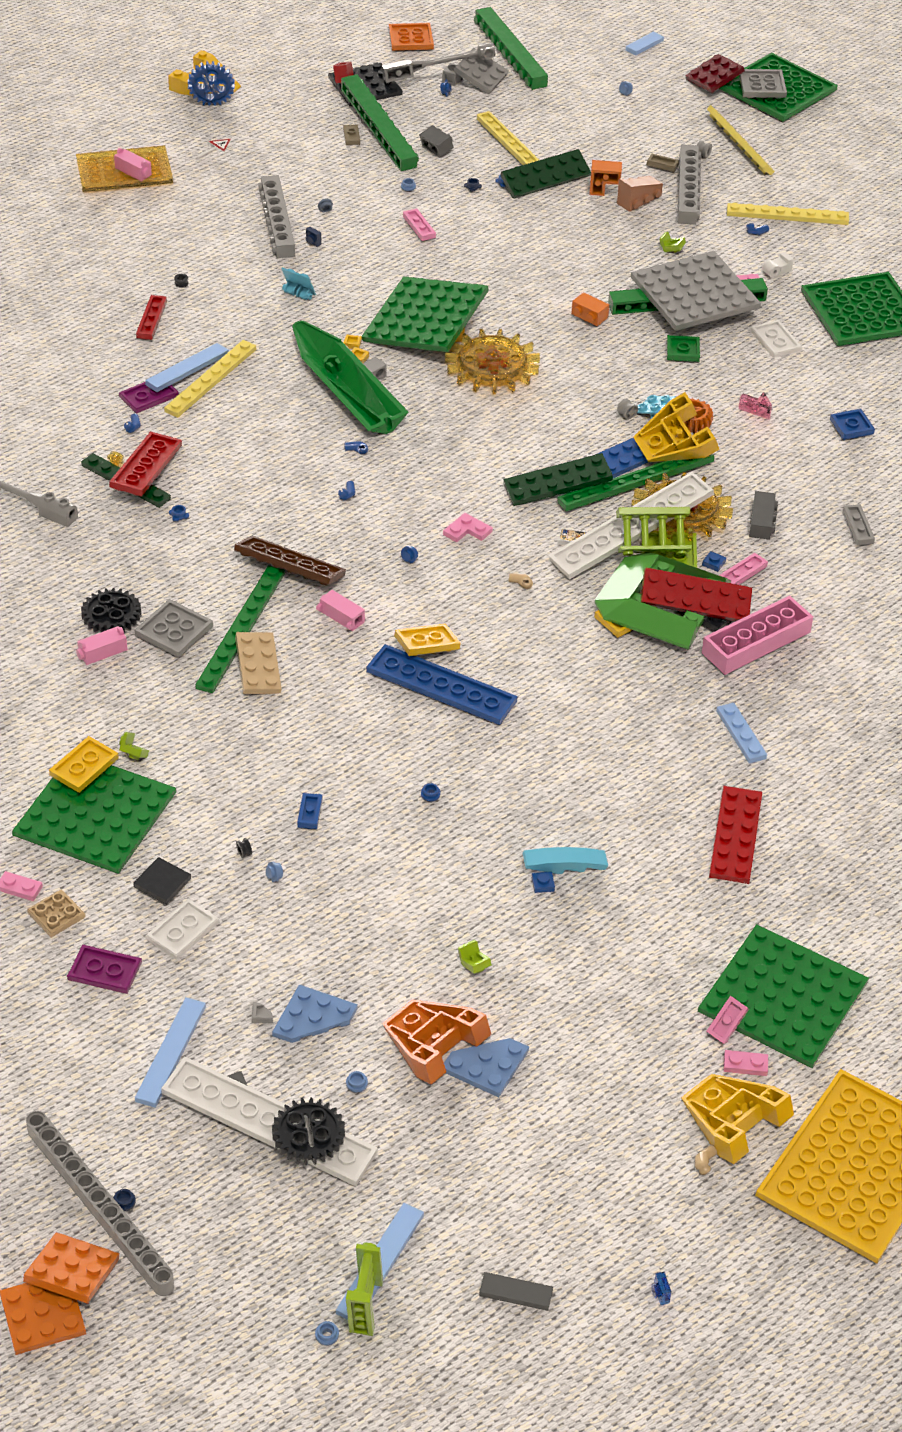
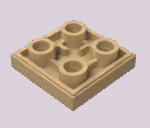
(56, 913)

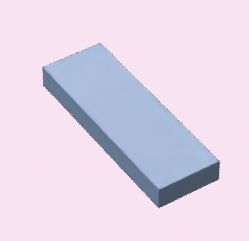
(644, 43)

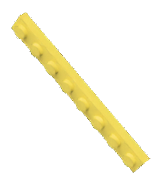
(506, 138)
(742, 143)
(786, 213)
(210, 378)

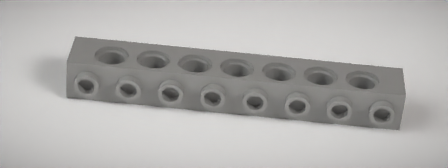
(689, 184)
(276, 216)

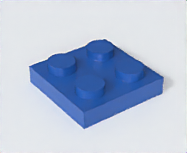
(852, 424)

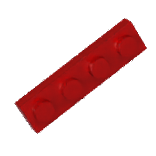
(151, 317)

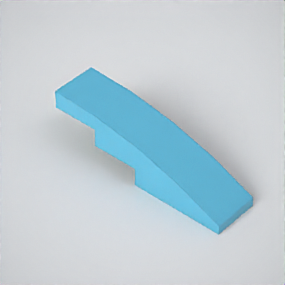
(564, 858)

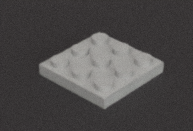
(481, 72)
(763, 83)
(173, 628)

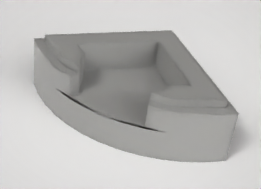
(261, 1014)

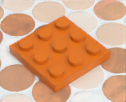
(411, 36)
(71, 1267)
(40, 1317)

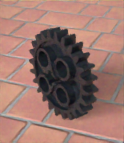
(111, 610)
(328, 1127)

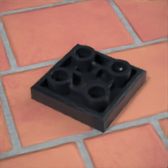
(162, 880)

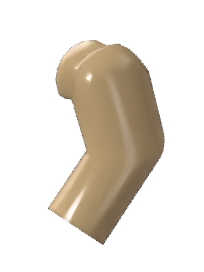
(523, 579)
(702, 1159)

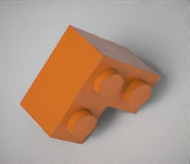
(604, 173)

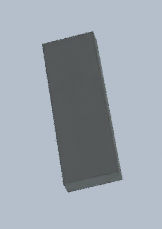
(516, 1291)

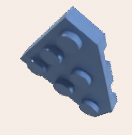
(312, 1014)
(487, 1065)

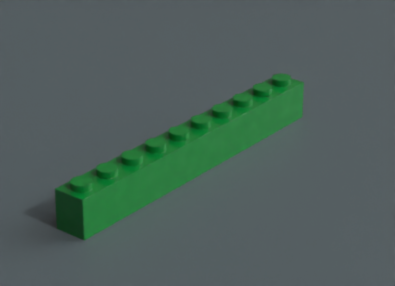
(511, 48)
(379, 123)
(636, 301)

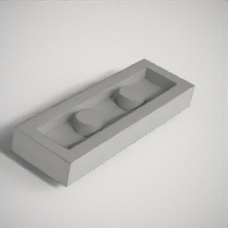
(858, 524)

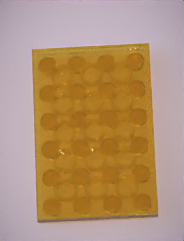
(99, 172)

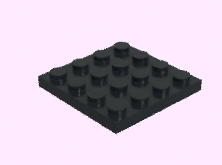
(374, 80)

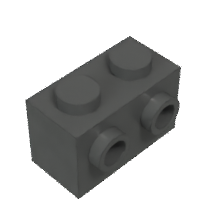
(436, 141)

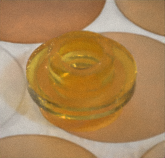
(115, 458)

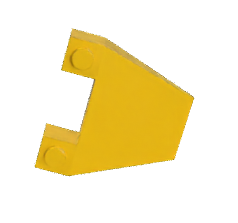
(179, 79)
(668, 437)
(731, 1107)

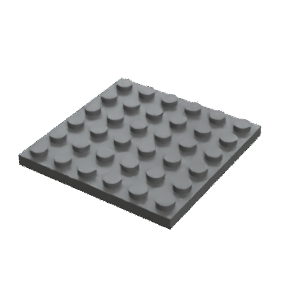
(695, 290)

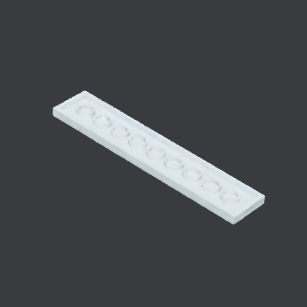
(609, 536)
(254, 1115)

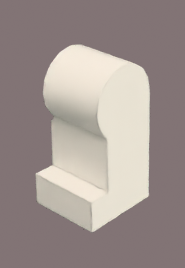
(778, 266)

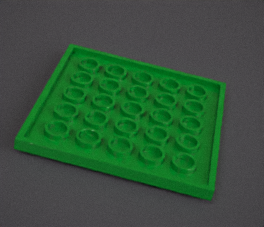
(801, 86)
(858, 307)
(425, 313)
(100, 822)
(790, 993)

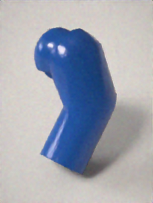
(758, 230)
(134, 424)
(357, 446)
(348, 492)

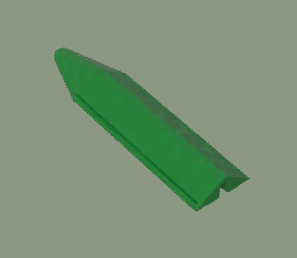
(349, 379)

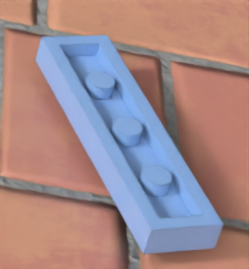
(741, 733)

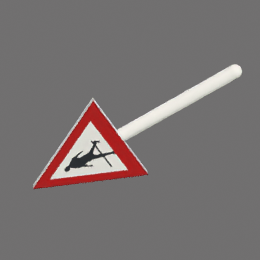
(218, 144)

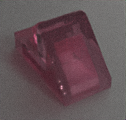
(757, 406)

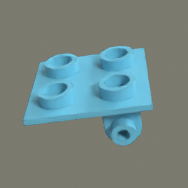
(298, 284)
(654, 404)

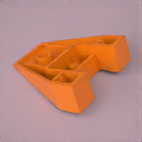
(429, 1030)

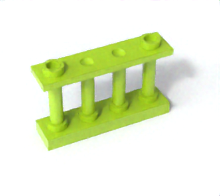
(644, 514)
(359, 1301)

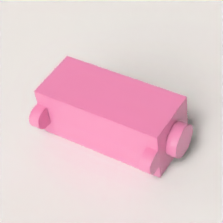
(132, 164)
(341, 610)
(102, 645)

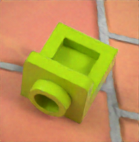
(671, 244)
(134, 751)
(472, 958)

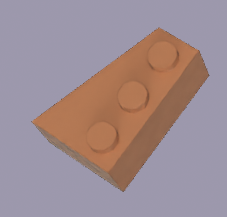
(637, 192)

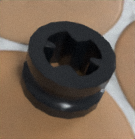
(181, 280)
(244, 847)

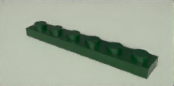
(108, 470)

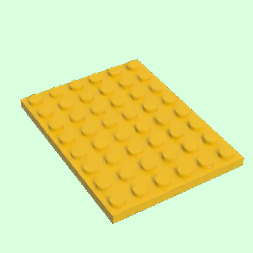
(844, 1168)

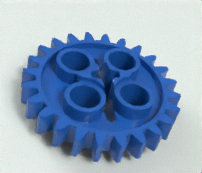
(220, 76)

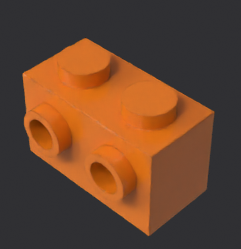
(590, 309)

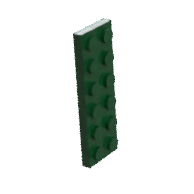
(545, 173)
(558, 479)

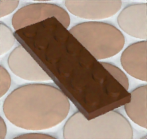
(290, 560)

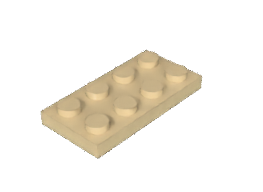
(258, 663)

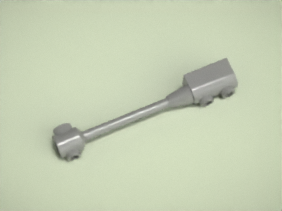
(406, 68)
(48, 505)

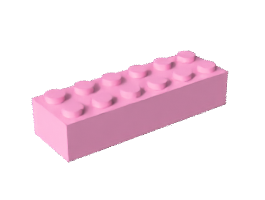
(757, 635)

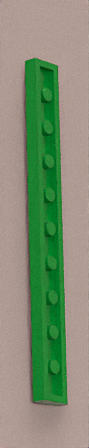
(629, 482)
(243, 623)

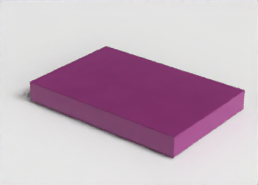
(142, 397)
(104, 969)

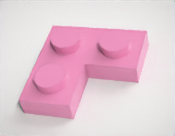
(467, 525)

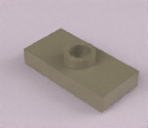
(351, 134)
(663, 162)

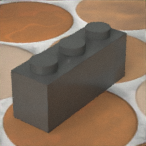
(763, 515)

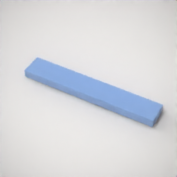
(186, 367)
(170, 1051)
(391, 1245)

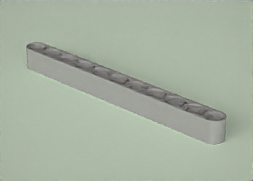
(100, 1210)

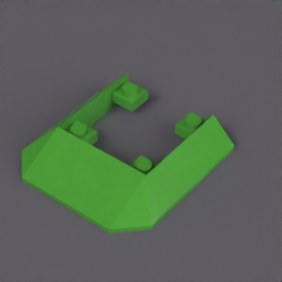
(621, 600)

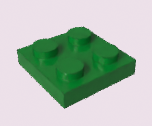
(683, 348)

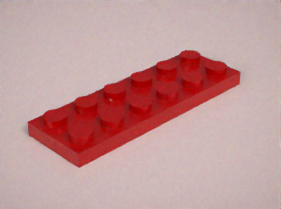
(145, 463)
(696, 595)
(736, 835)

